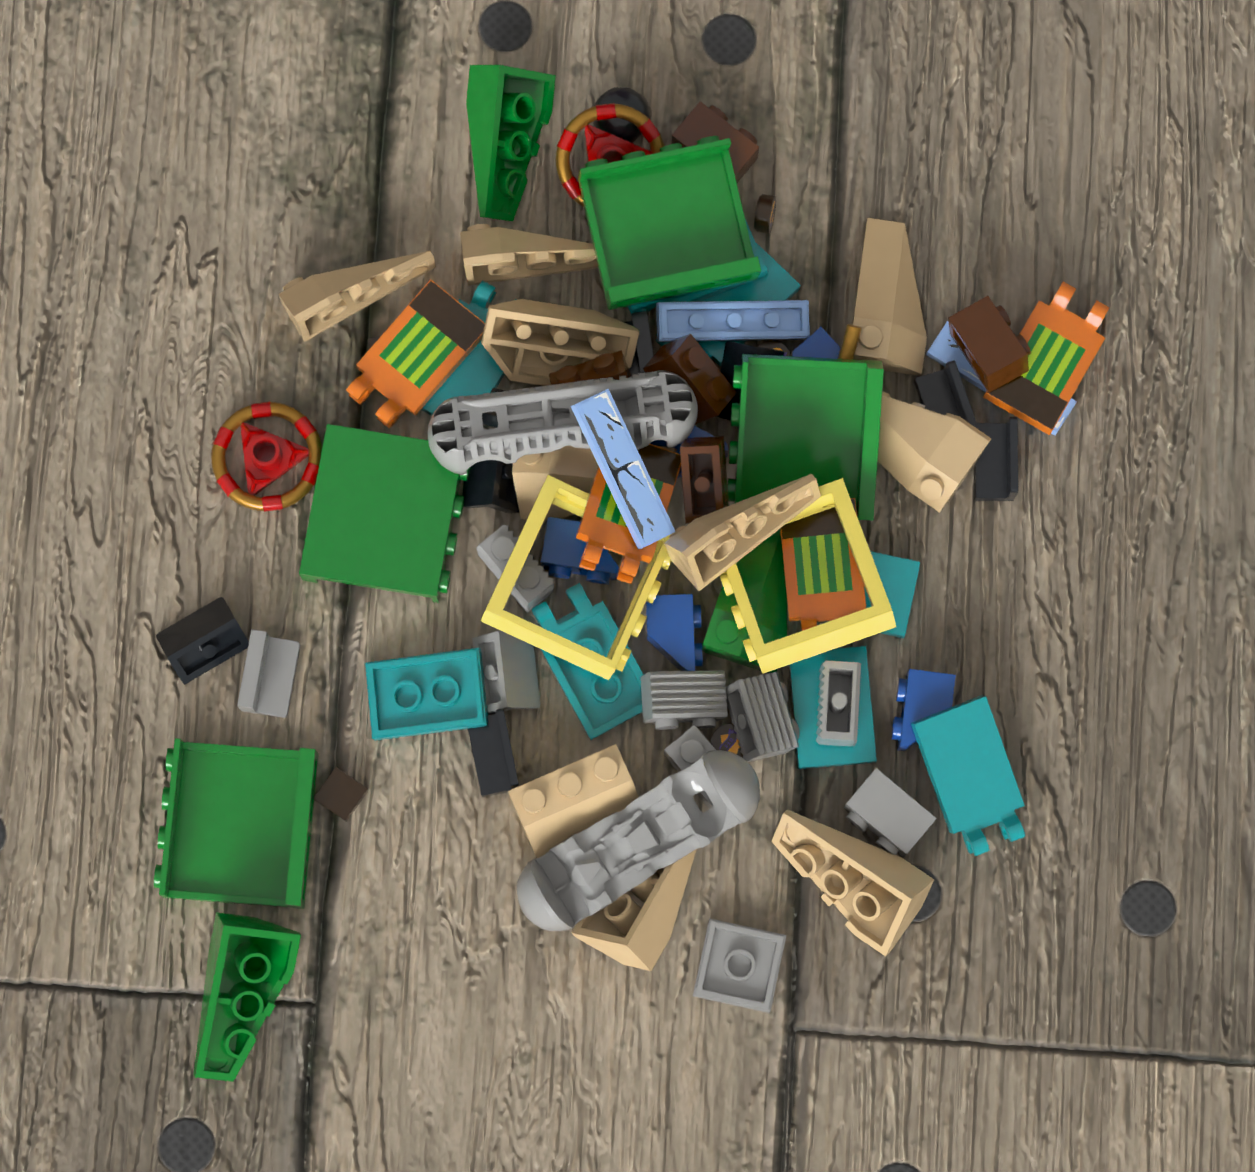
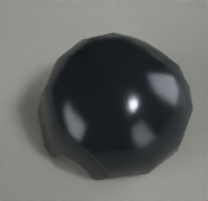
(621, 127)

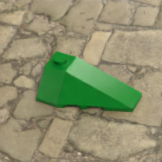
(504, 124)
(766, 589)
(243, 978)

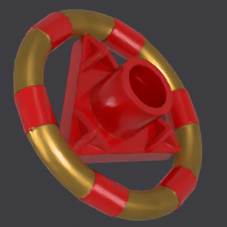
(601, 143)
(266, 456)

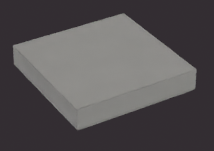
(739, 965)

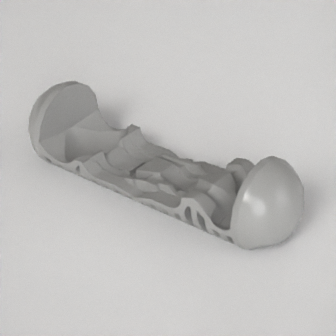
(541, 419)
(634, 843)

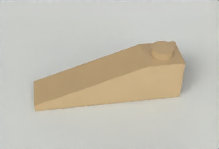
(512, 254)
(335, 295)
(889, 301)
(927, 449)
(567, 464)
(726, 535)
(865, 883)
(641, 920)

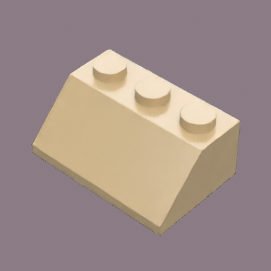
(572, 798)

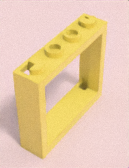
(574, 501)
(829, 634)

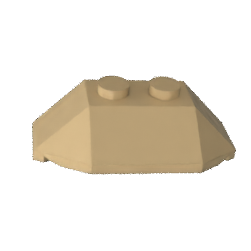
(541, 337)

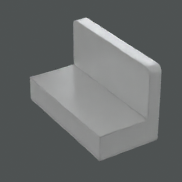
(508, 672)
(268, 675)

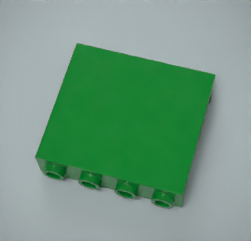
(667, 223)
(804, 421)
(382, 514)
(237, 824)

